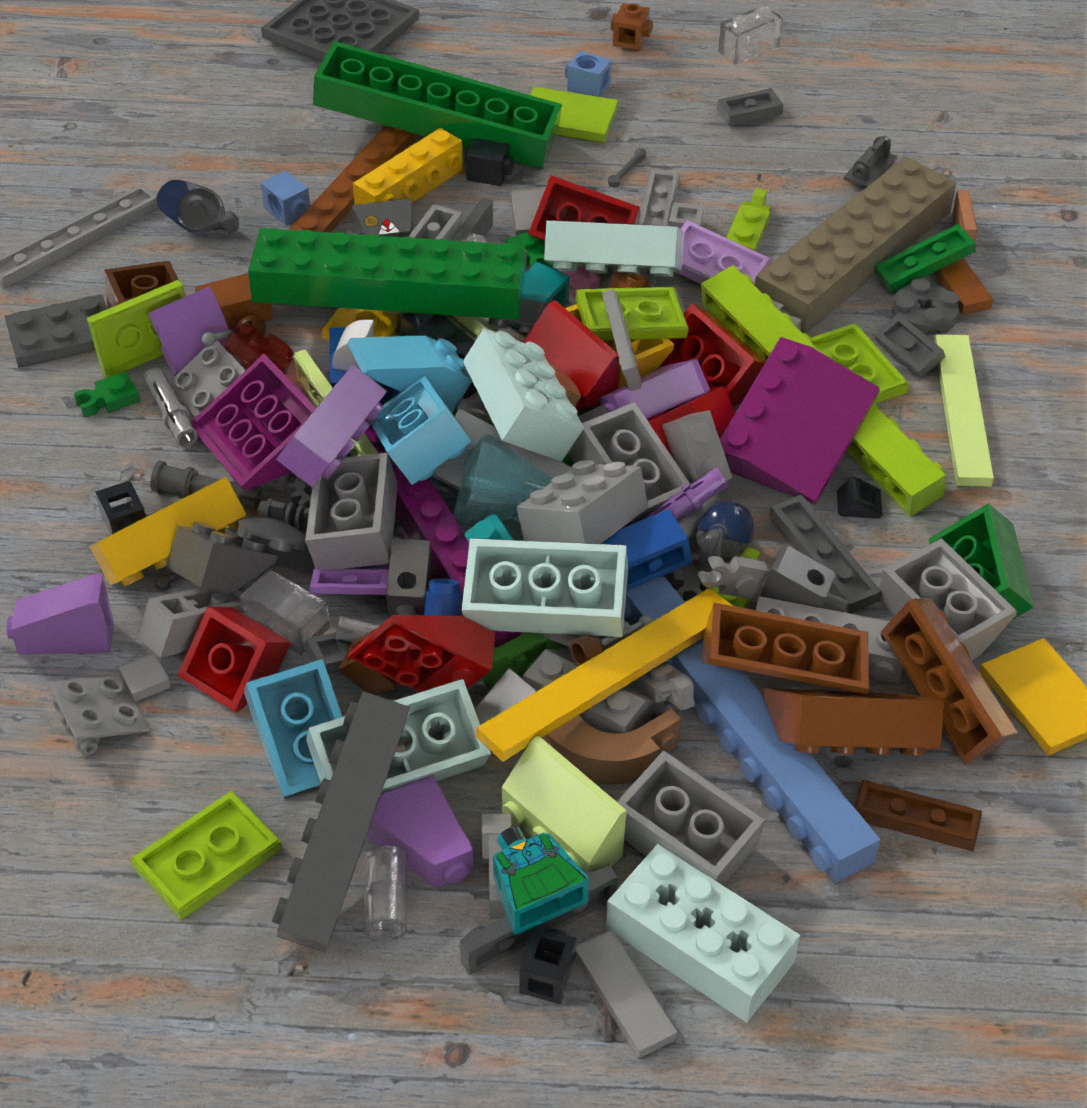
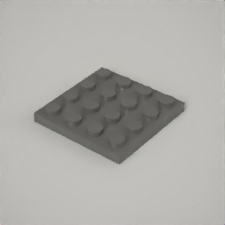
(315, 24)

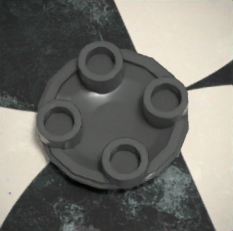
(281, 534)

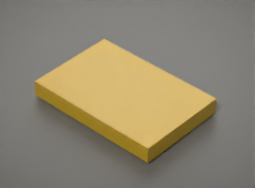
(1041, 694)

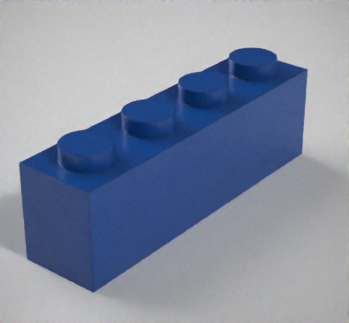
(653, 547)

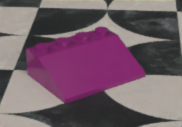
(797, 421)
(254, 423)

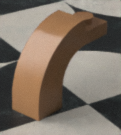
(615, 756)

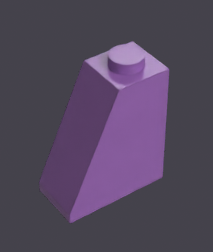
(661, 389)
(64, 619)
(426, 829)

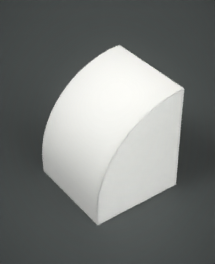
(343, 357)

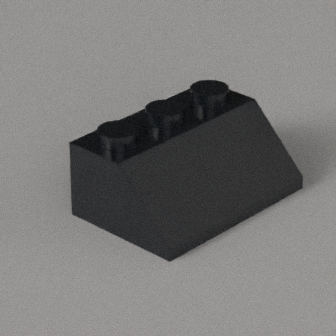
(443, 327)

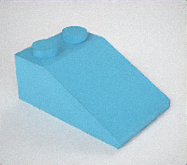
(406, 359)
(419, 431)
(283, 712)

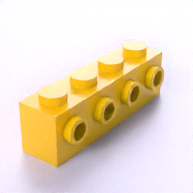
(413, 170)
(151, 539)

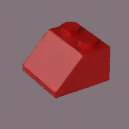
(229, 653)

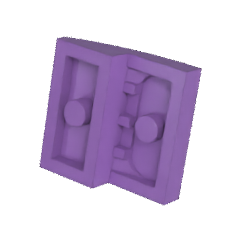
(183, 325)
(350, 581)

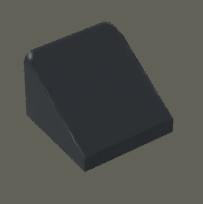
(859, 499)

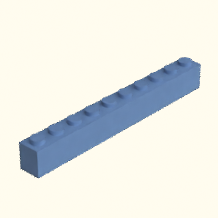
(788, 779)

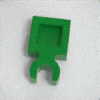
(534, 247)
(110, 393)

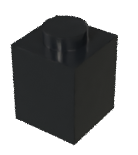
(488, 162)

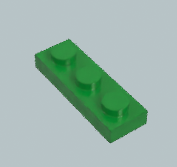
(925, 258)

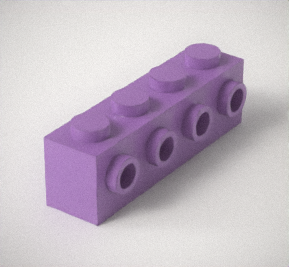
(331, 426)

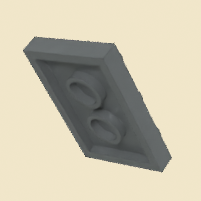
(53, 330)

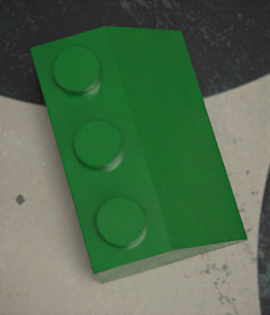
(992, 550)

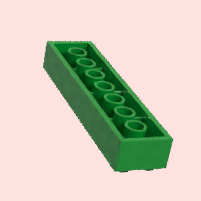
(430, 99)
(387, 273)

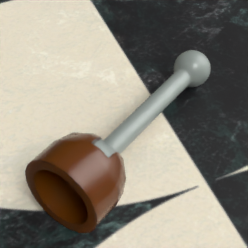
(209, 339)
(587, 646)

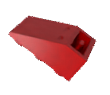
(428, 650)

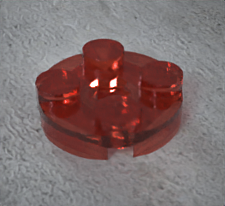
(251, 346)

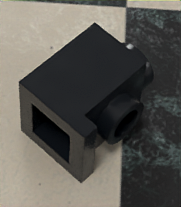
(121, 515)
(547, 964)

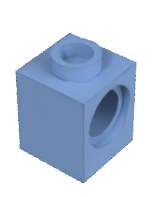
(588, 74)
(285, 197)

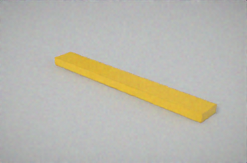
(598, 677)

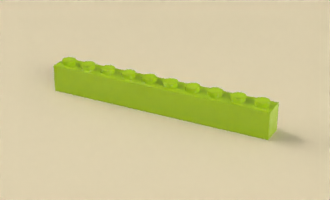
(879, 444)

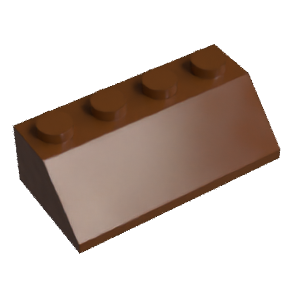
(787, 648)
(945, 672)
(855, 720)

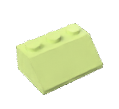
(557, 799)

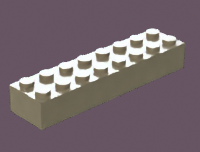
(844, 248)

